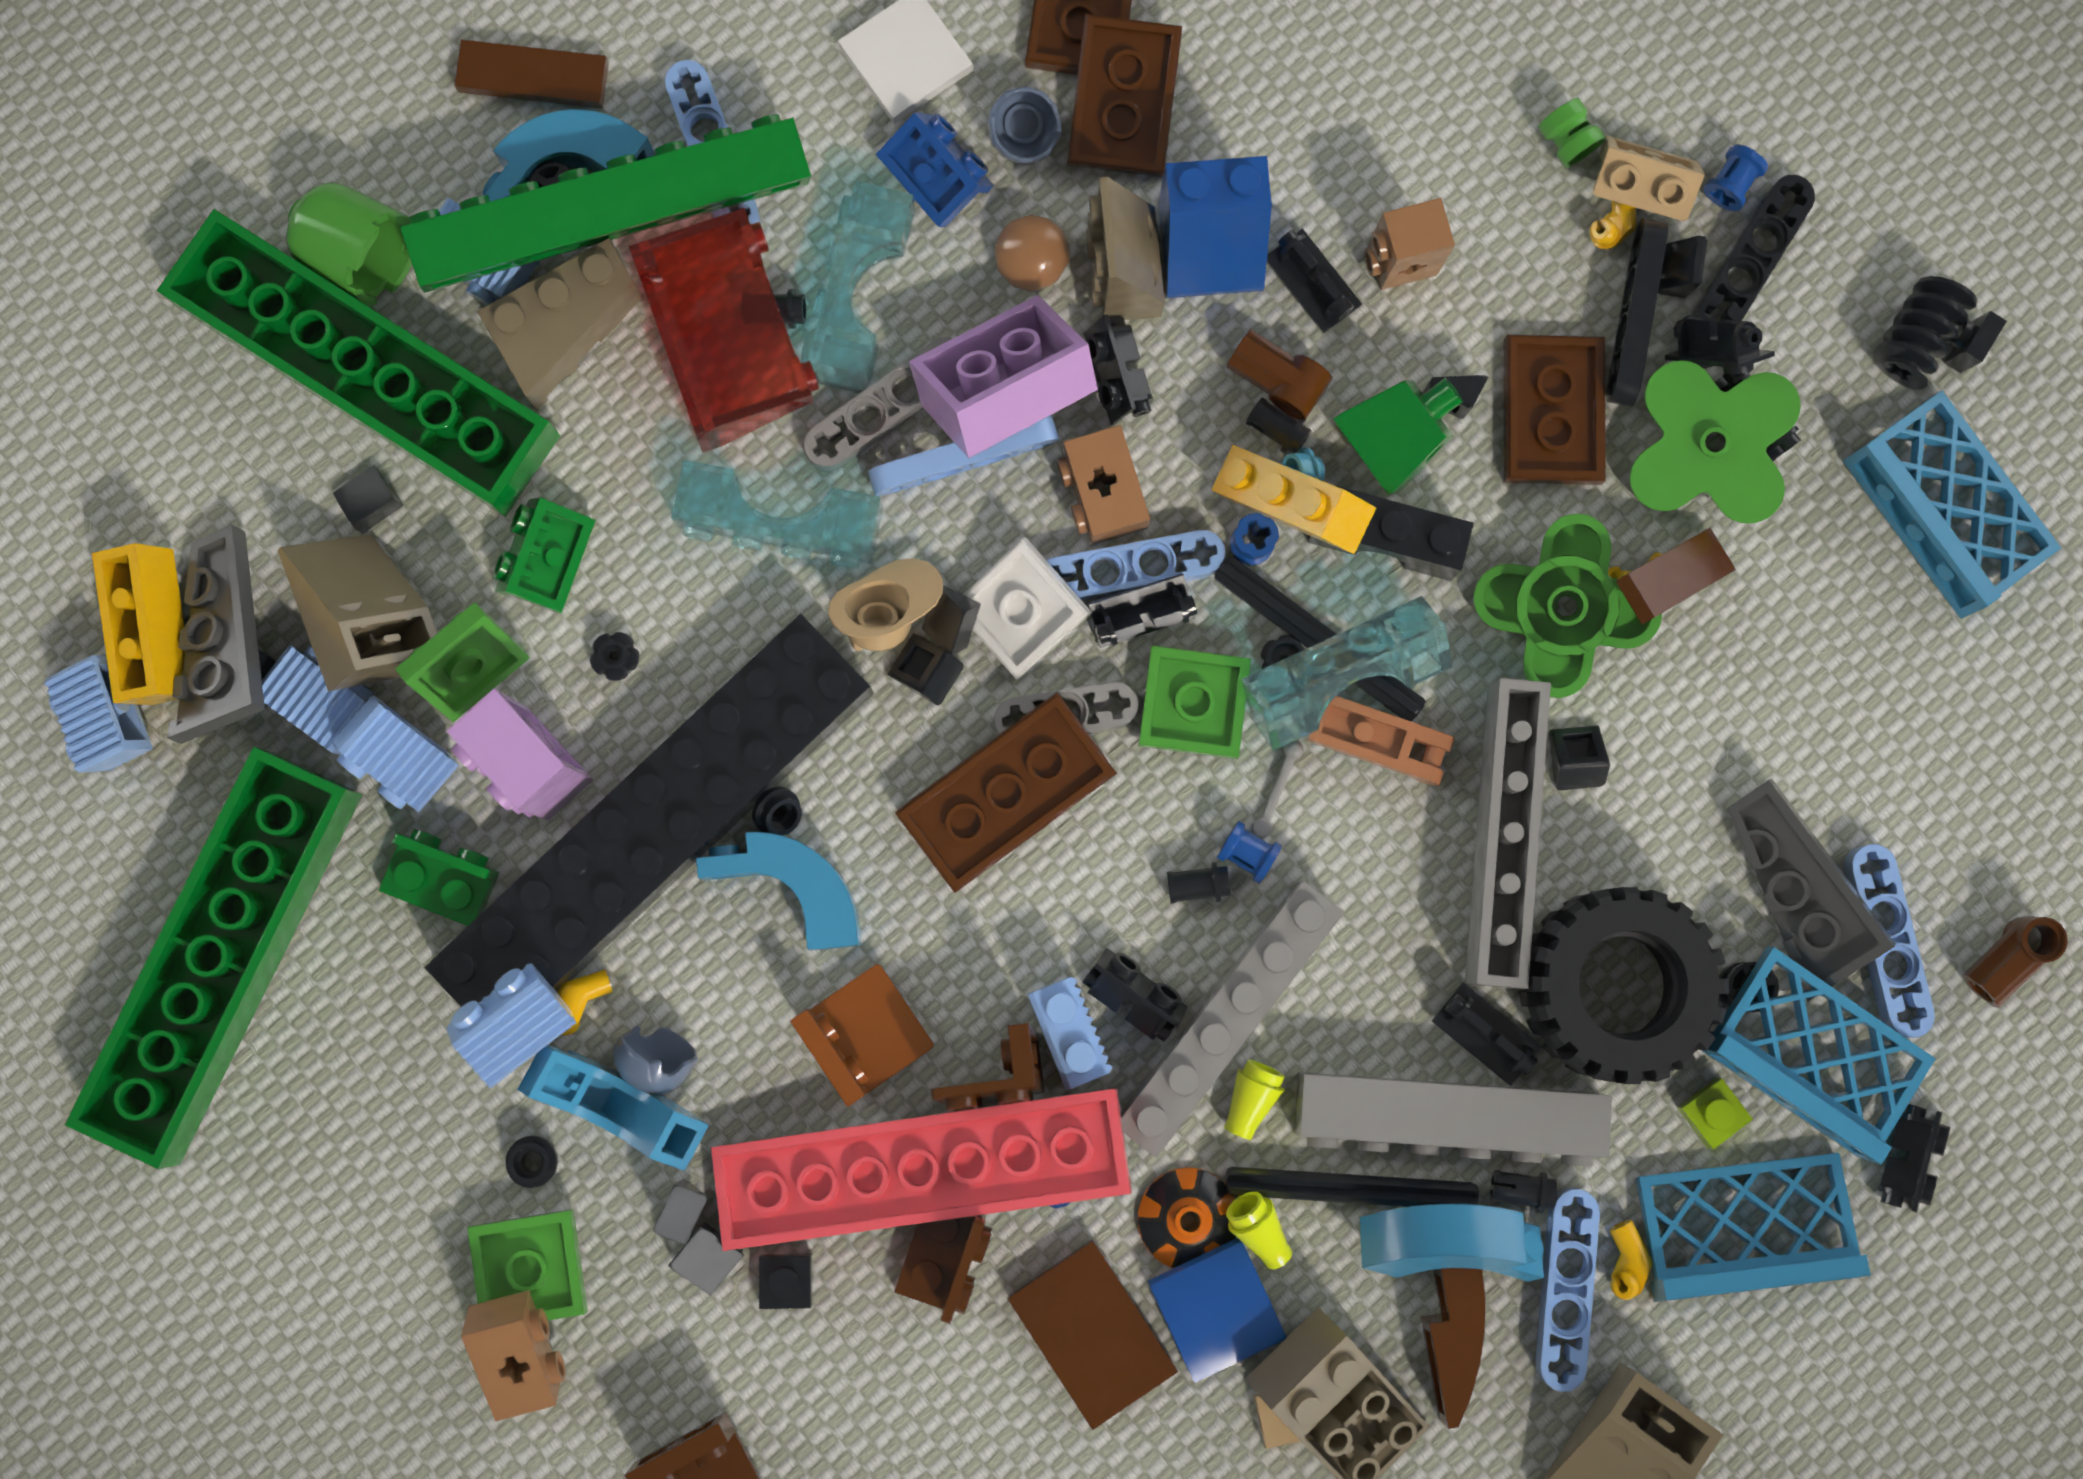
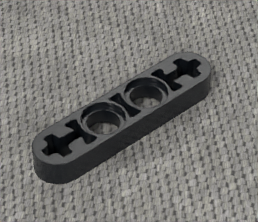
(1750, 257)
(1637, 312)

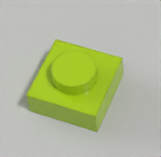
(1714, 1113)

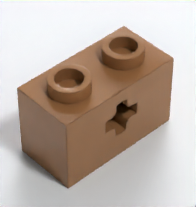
(1409, 244)
(1108, 457)
(513, 1355)

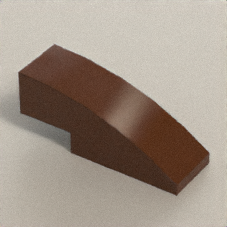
(1455, 1340)

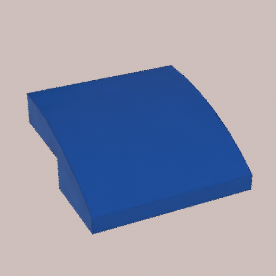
(1217, 1309)

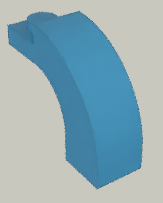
(565, 138)
(822, 892)
(604, 1098)
(1451, 1237)

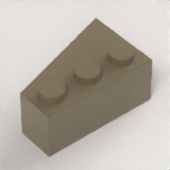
(560, 317)

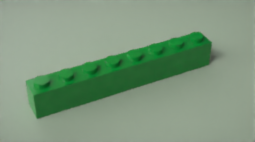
(606, 203)

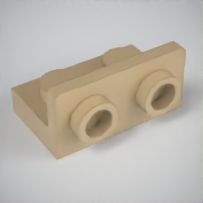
(1648, 178)

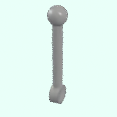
(1262, 826)

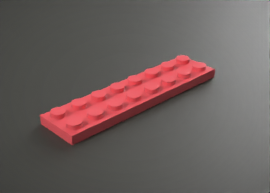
(921, 1170)

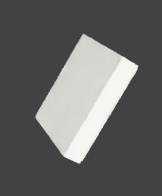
(905, 56)
(1024, 608)

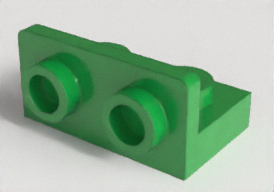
(543, 554)
(439, 879)

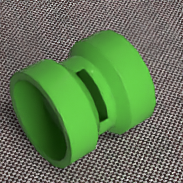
(1571, 132)

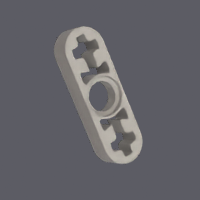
(1101, 696)

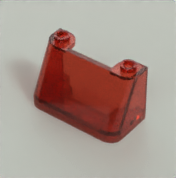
(722, 327)

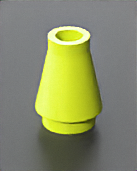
(1253, 1096)
(1258, 1227)

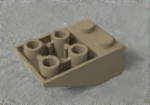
(1125, 253)
(355, 609)
(1336, 1394)
(1635, 1435)

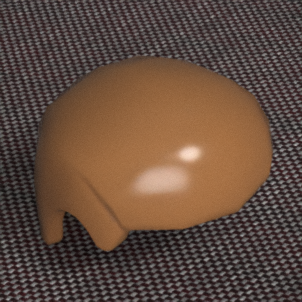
(1032, 253)

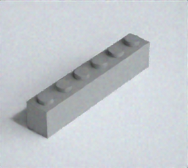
(1508, 834)
(1228, 1017)
(1453, 1116)

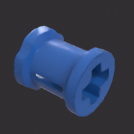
(1735, 177)
(1260, 525)
(1249, 852)

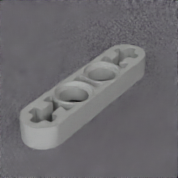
(878, 396)

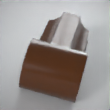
(1290, 381)
(2012, 961)

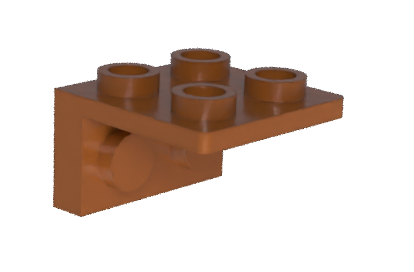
(862, 1034)

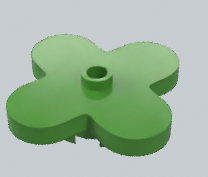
(1748, 417)
(1526, 598)

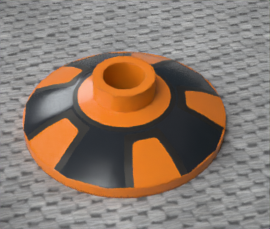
(1168, 1200)

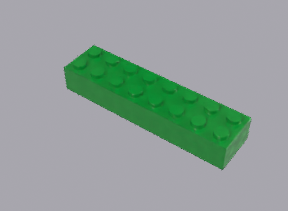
(359, 362)
(213, 960)

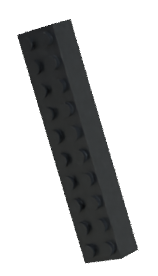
(659, 817)

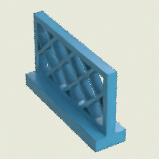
(1927, 524)
(1806, 1097)
(1758, 1272)

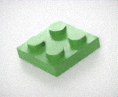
(462, 662)
(1194, 702)
(531, 1255)

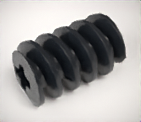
(1923, 329)

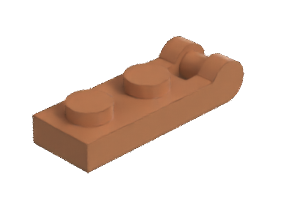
(1382, 739)

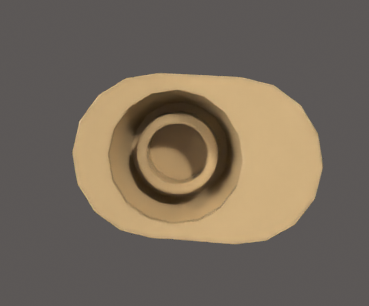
(885, 603)

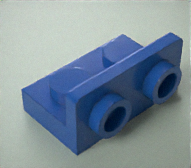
(934, 166)

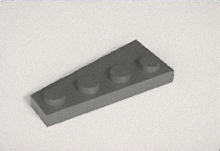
(219, 641)
(1812, 901)

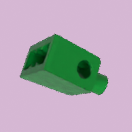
(1400, 430)

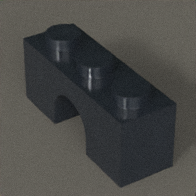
(1418, 537)

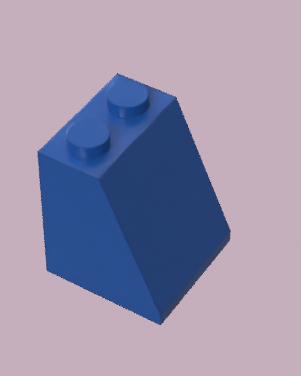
(1215, 226)

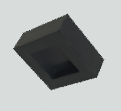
(1974, 341)
(785, 1281)

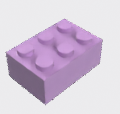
(1004, 375)
(518, 755)

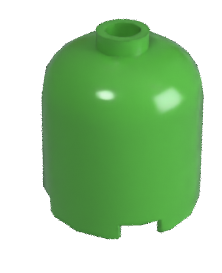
(349, 240)

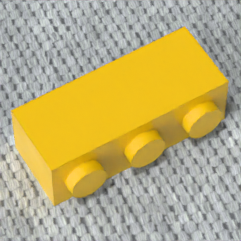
(1294, 499)
(140, 621)

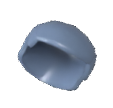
(1024, 125)
(654, 1062)

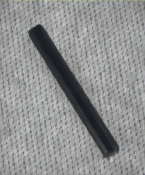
(1309, 632)
(1349, 1187)

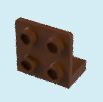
(1020, 1057)
(940, 1263)
(702, 1453)

